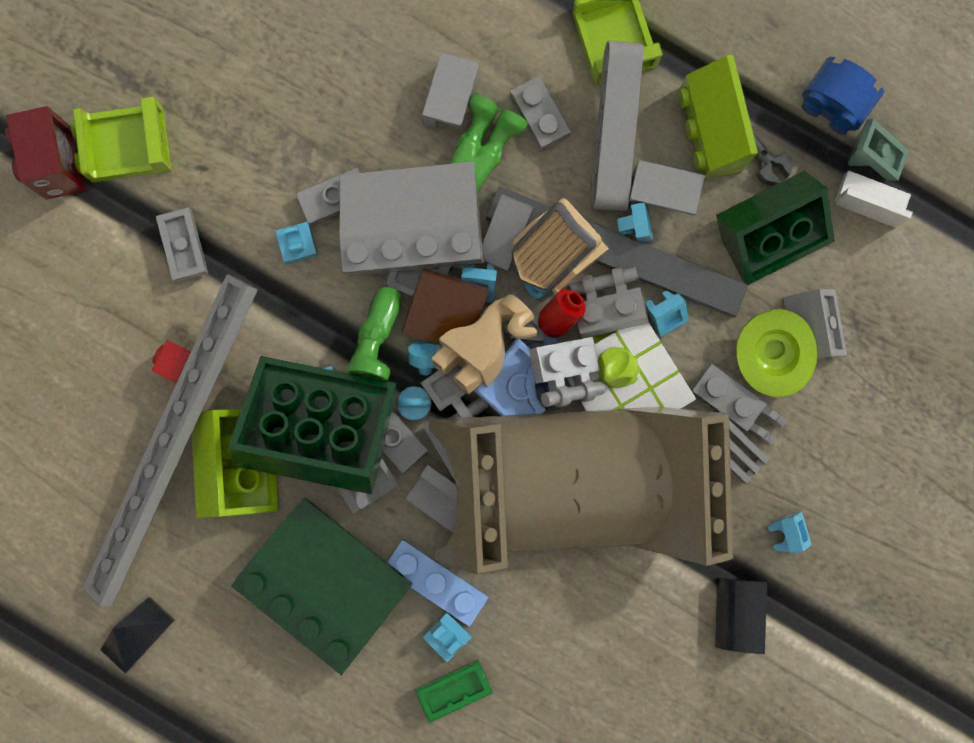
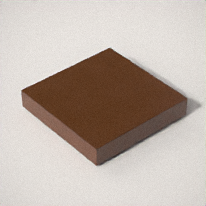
(442, 305)

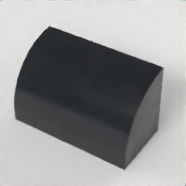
(741, 615)

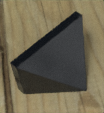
(136, 634)

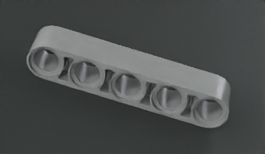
(616, 125)

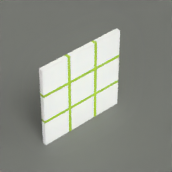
(658, 377)

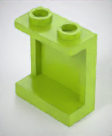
(613, 21)
(121, 142)

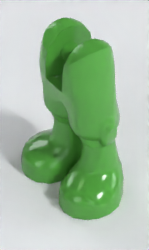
(488, 155)
(376, 328)

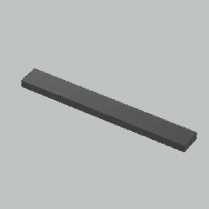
(654, 265)

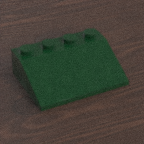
(313, 425)
(322, 585)

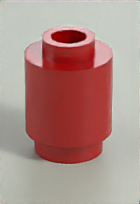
(561, 313)

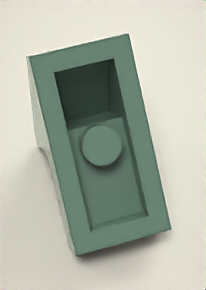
(879, 150)

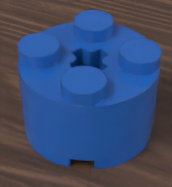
(841, 95)

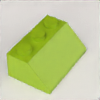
(717, 119)
(220, 485)

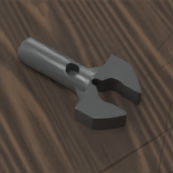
(768, 161)

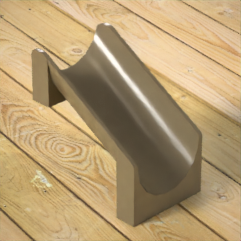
(588, 483)

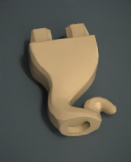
(481, 345)

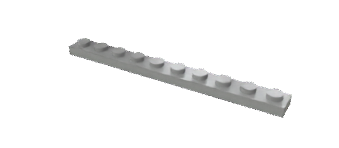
(169, 440)

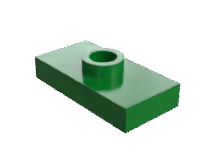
(453, 691)

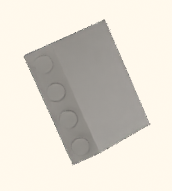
(409, 219)

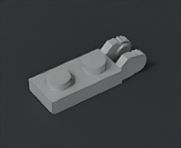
(731, 398)

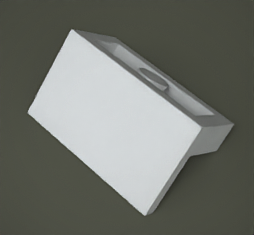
(873, 199)

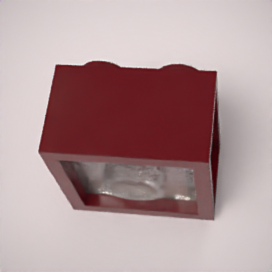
(44, 152)

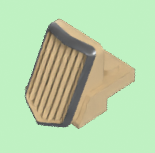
(556, 248)

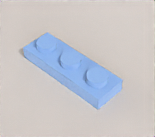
(438, 583)

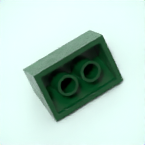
(777, 226)

